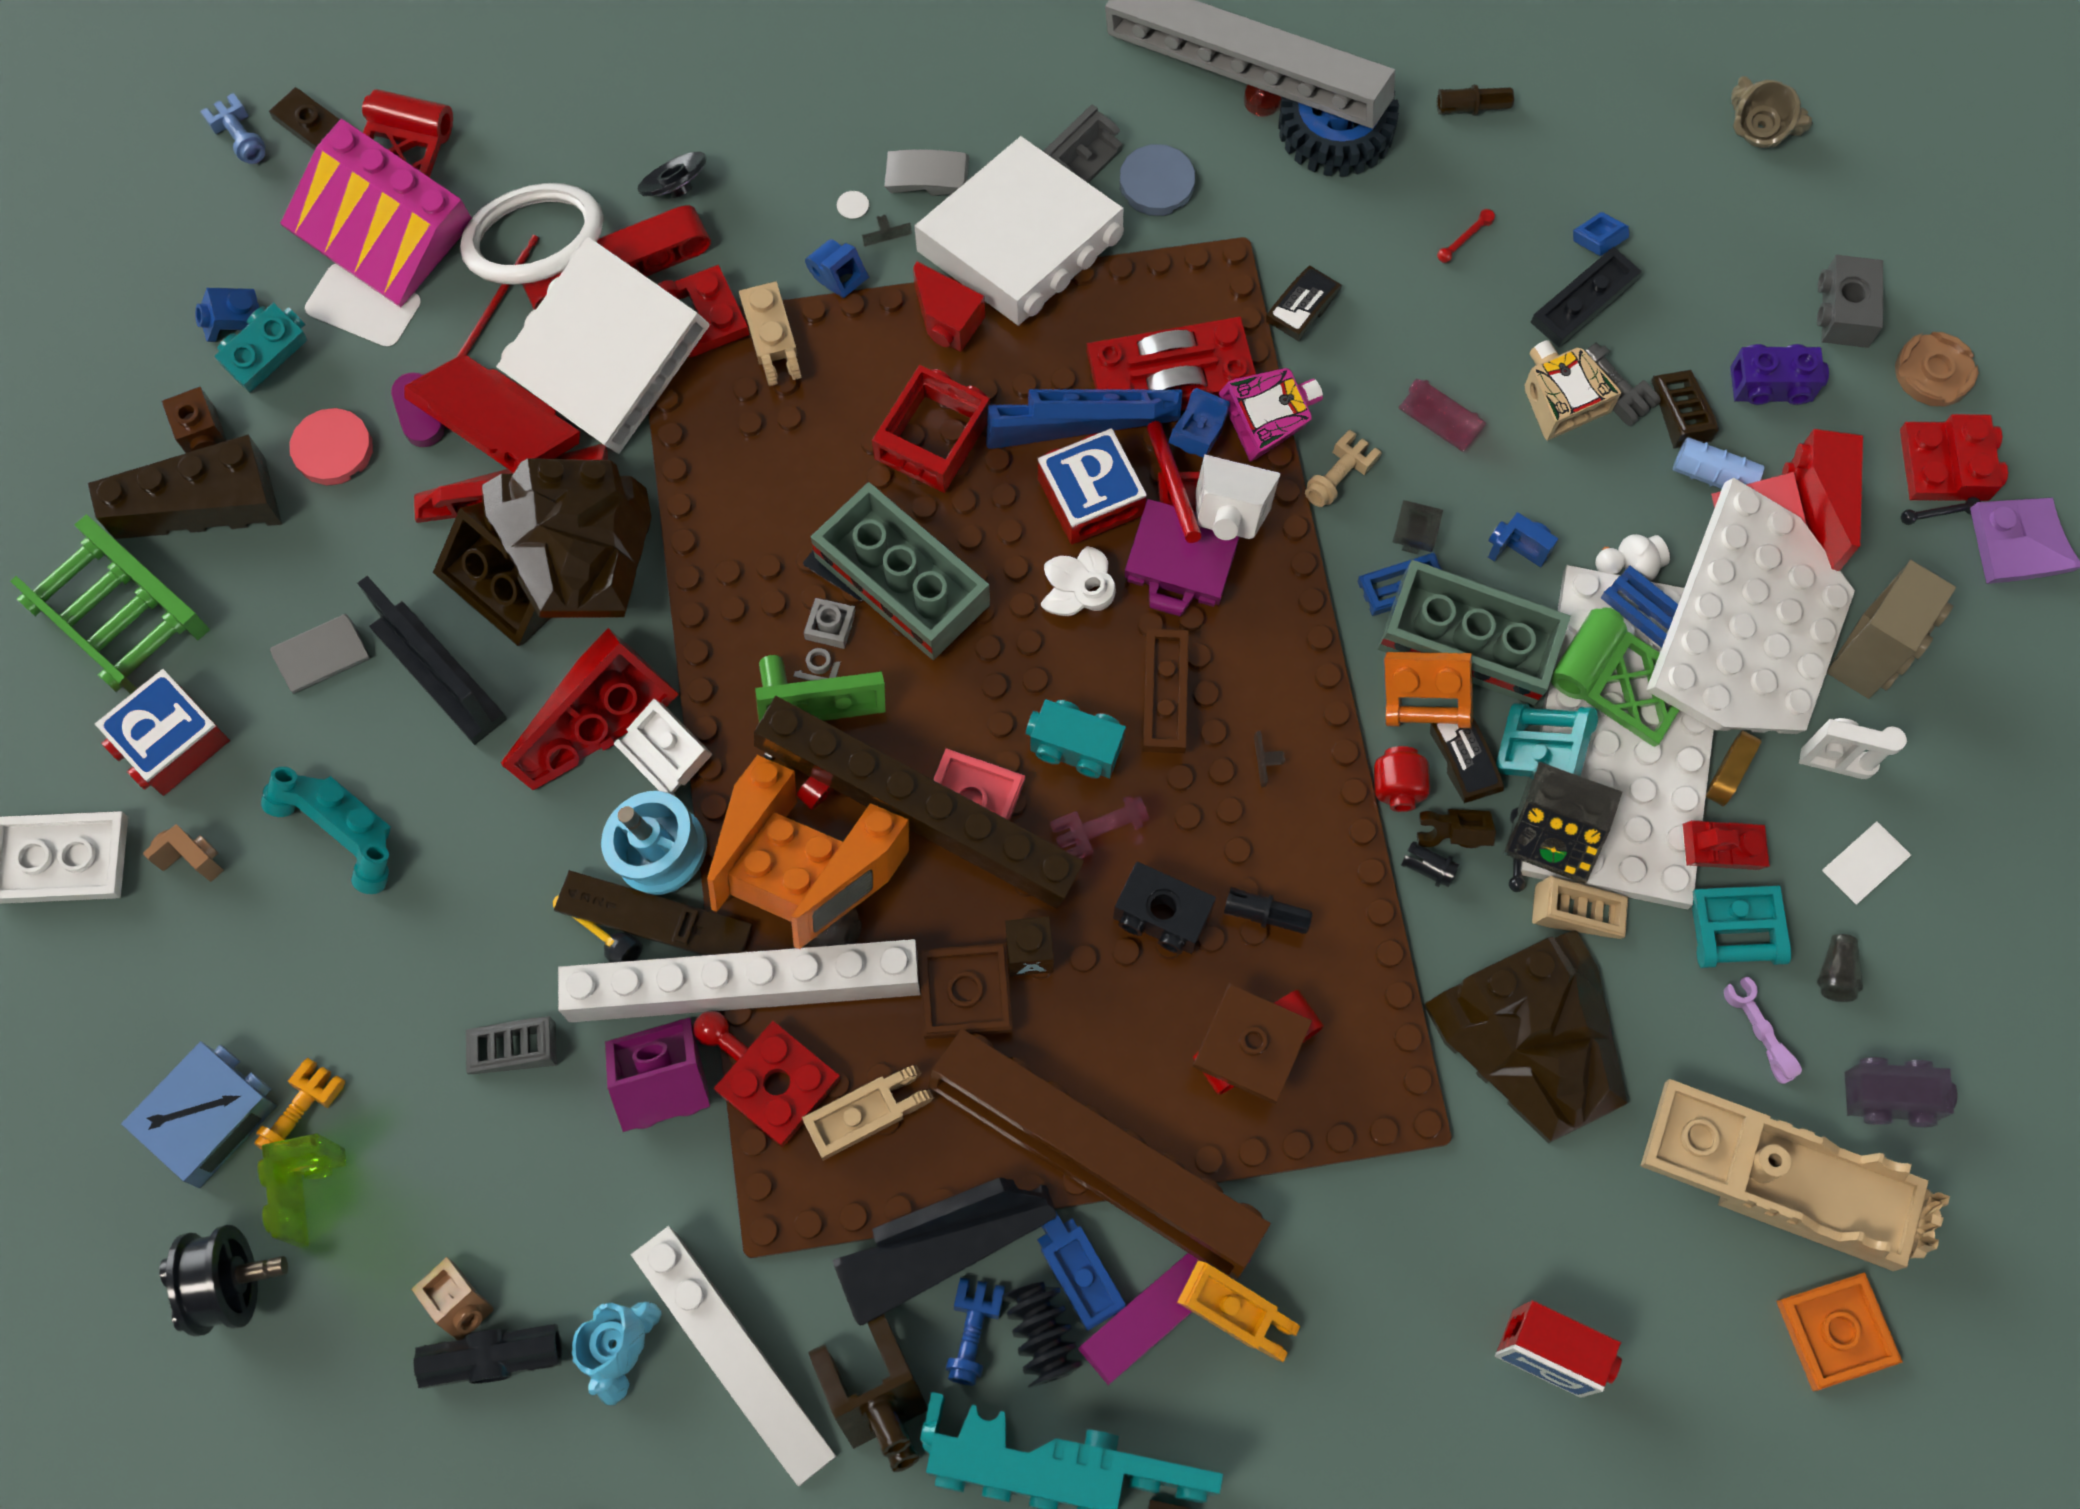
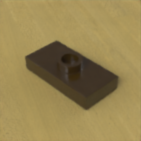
(303, 117)

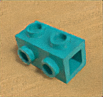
(261, 345)
(1076, 738)

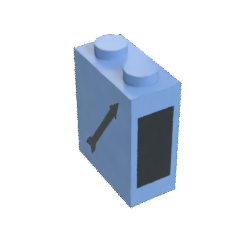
(200, 1113)

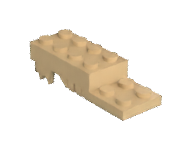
(1794, 1178)

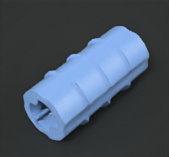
(1714, 465)

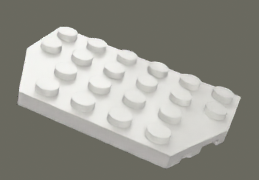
(1753, 620)

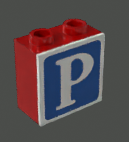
(1091, 486)
(160, 733)
(1559, 1350)

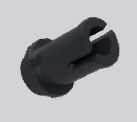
(1433, 865)

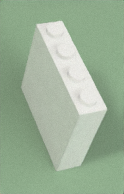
(1020, 230)
(602, 344)

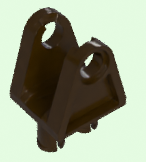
(880, 1410)

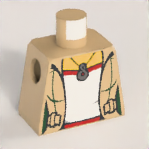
(1567, 389)

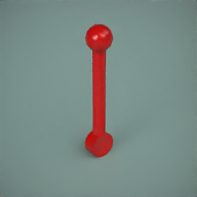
(1485, 219)

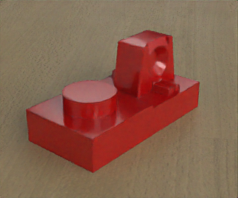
(1725, 845)

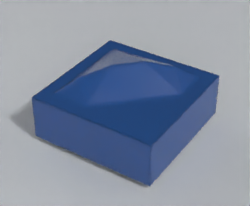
(1600, 233)

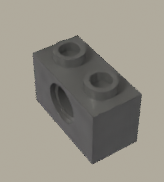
(1851, 301)

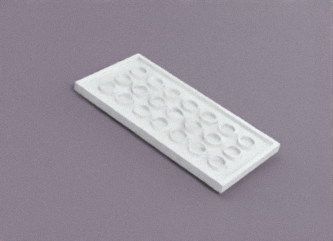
(1658, 783)

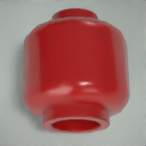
(1402, 778)

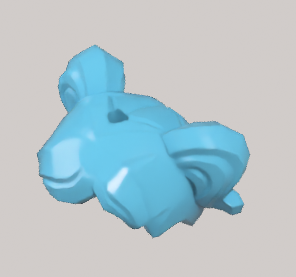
(594, 1349)

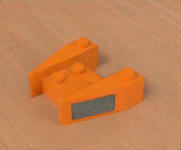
(795, 867)

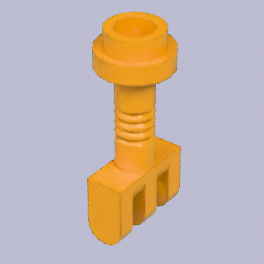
(309, 1091)

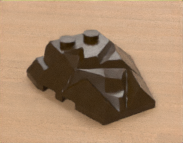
(570, 533)
(1538, 1034)

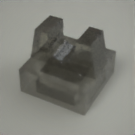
(1417, 527)

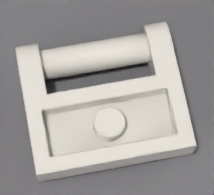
(1841, 748)

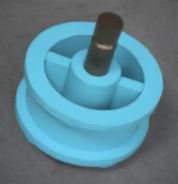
(654, 842)

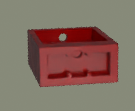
(914, 460)

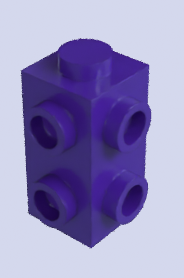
(1778, 374)

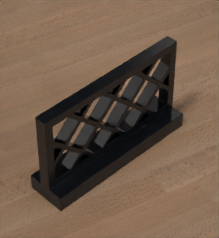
(433, 666)

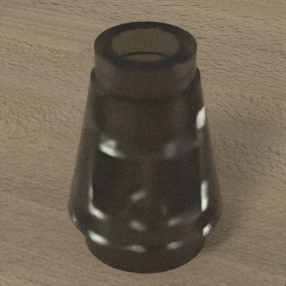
(1841, 970)

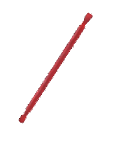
(495, 301)

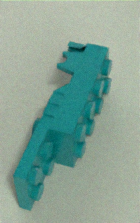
(1053, 1474)

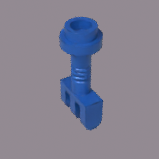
(964, 1368)

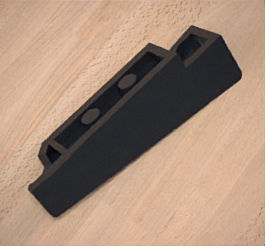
(938, 1243)

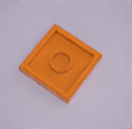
(1839, 1332)

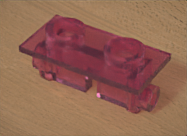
(1441, 414)

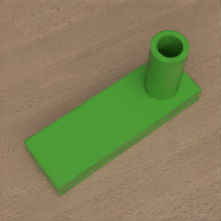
(824, 697)

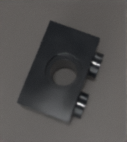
(1151, 887)

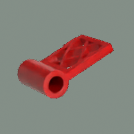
(410, 122)

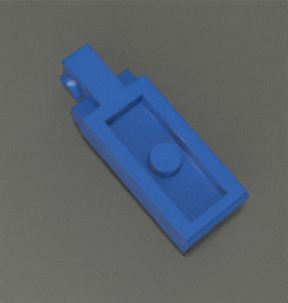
(1080, 1272)

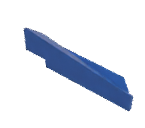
(1078, 412)

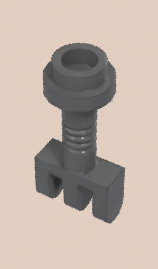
(1632, 401)

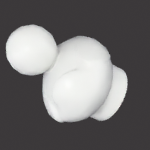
(1640, 552)

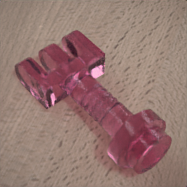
(1081, 833)

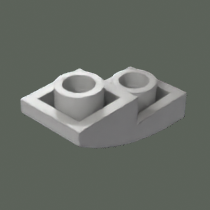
(932, 170)
(831, 620)

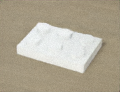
(62, 856)

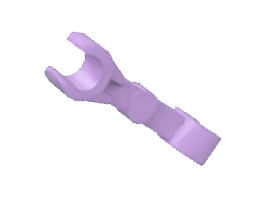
(1782, 1062)

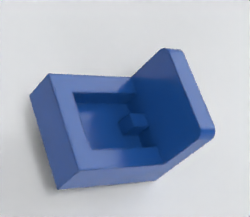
(225, 310)
(1200, 423)
(1525, 537)

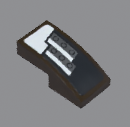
(1303, 302)
(1468, 760)

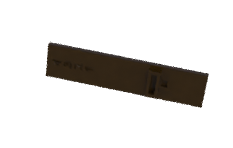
(651, 916)

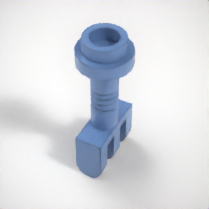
(247, 146)

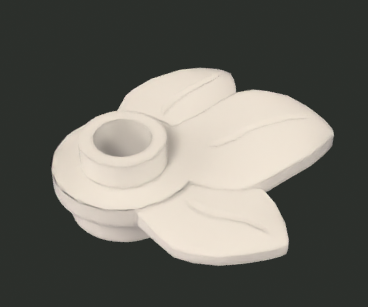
(1073, 580)

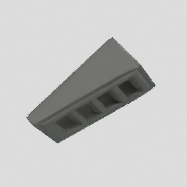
(546, 1046)

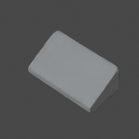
(319, 653)

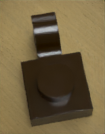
(1463, 827)

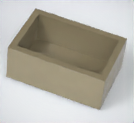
(1893, 630)

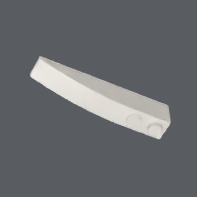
(733, 1355)

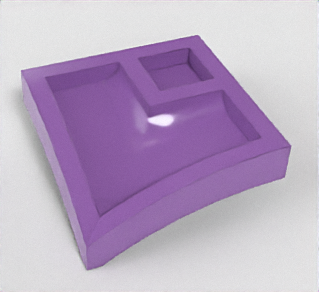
(2021, 540)

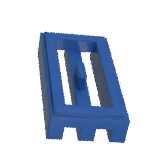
(1371, 595)
(1649, 600)

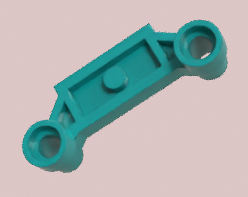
(340, 816)

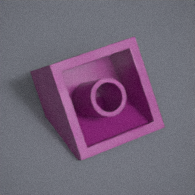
(656, 1075)

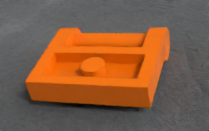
(1429, 677)

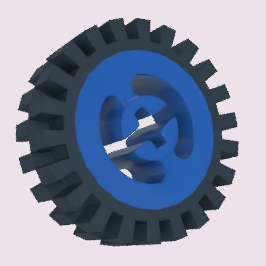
(1333, 139)

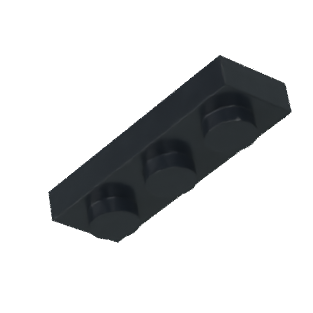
(1586, 297)

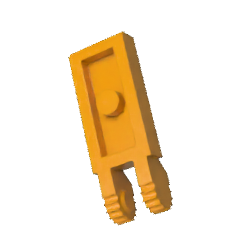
(1235, 1309)

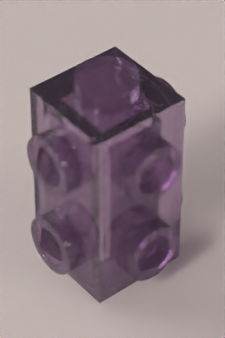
(1899, 1092)

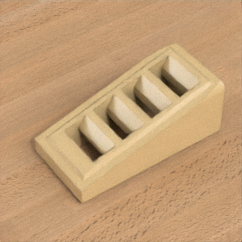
(1552, 908)

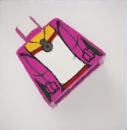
(1269, 408)

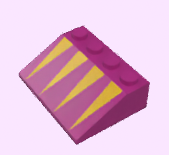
(374, 213)

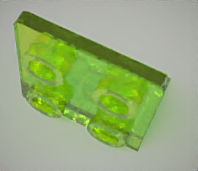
(282, 1176)

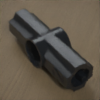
(488, 1356)

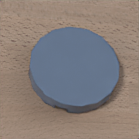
(1157, 179)

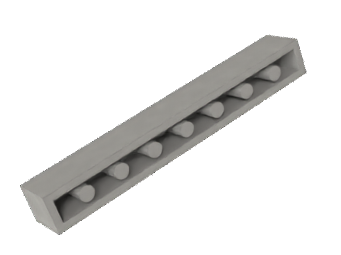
(1257, 55)

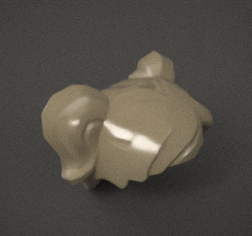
(1769, 105)

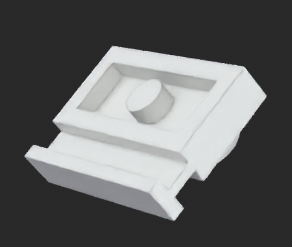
(663, 748)

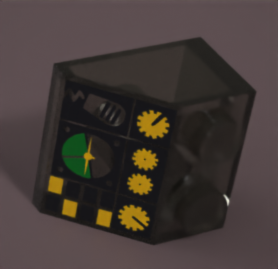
(1562, 822)

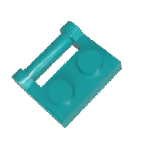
(1523, 749)
(1737, 912)

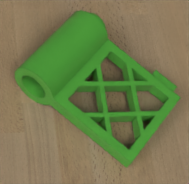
(1591, 662)

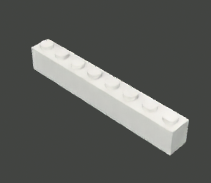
(738, 981)

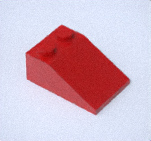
(1831, 490)

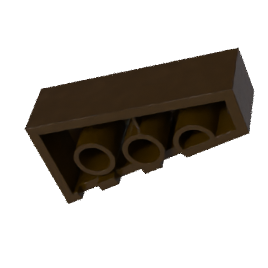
(189, 491)

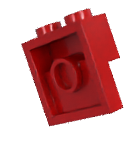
(1953, 458)

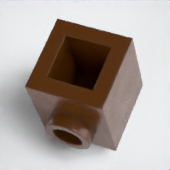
(193, 420)

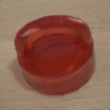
(1260, 101)

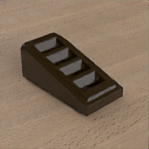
(1705, 426)

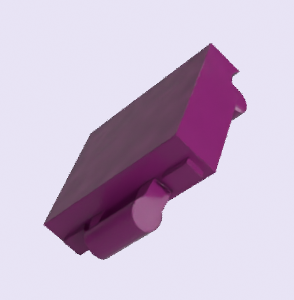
(1171, 563)

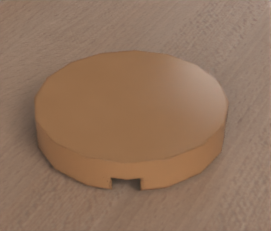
(1936, 369)

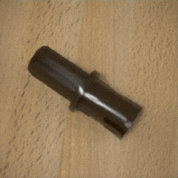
(1474, 99)

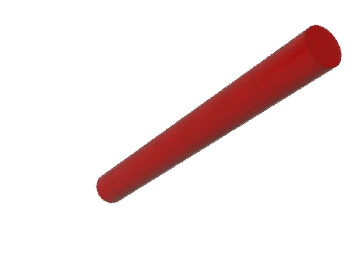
(1174, 482)

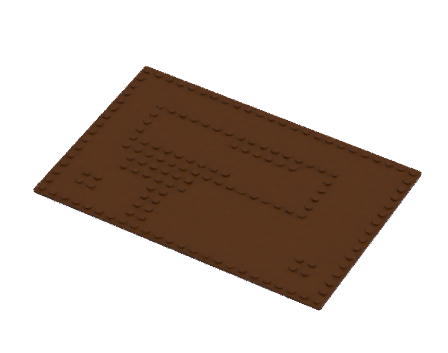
(1119, 1018)

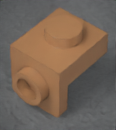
(174, 843)

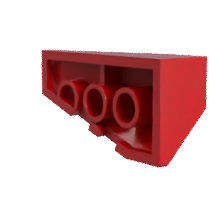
(587, 711)

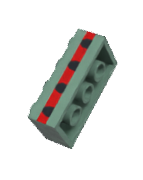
(901, 570)
(1509, 637)

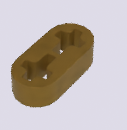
(1733, 768)

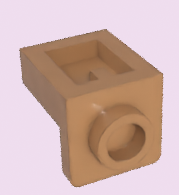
(452, 1300)

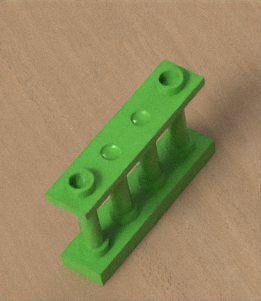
(121, 570)

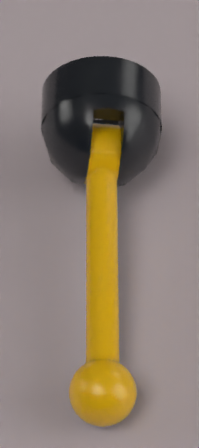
(617, 947)

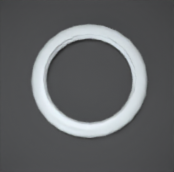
(517, 199)

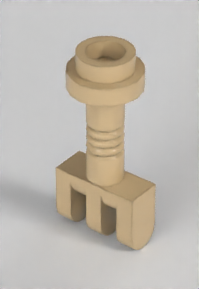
(1322, 489)

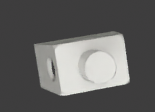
(1233, 497)

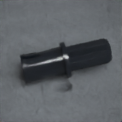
(1267, 911)

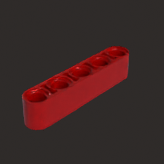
(647, 245)

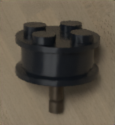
(214, 1280)

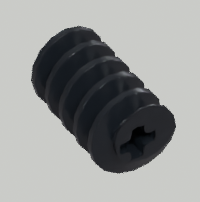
(1042, 1333)

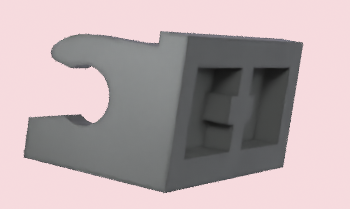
(1086, 144)

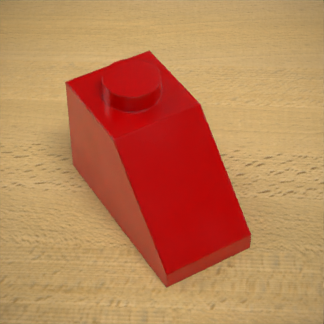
(947, 307)

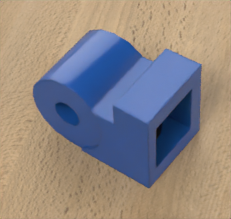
(832, 262)

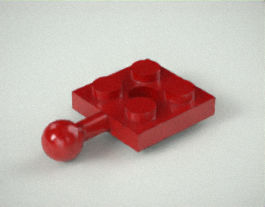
(770, 1053)

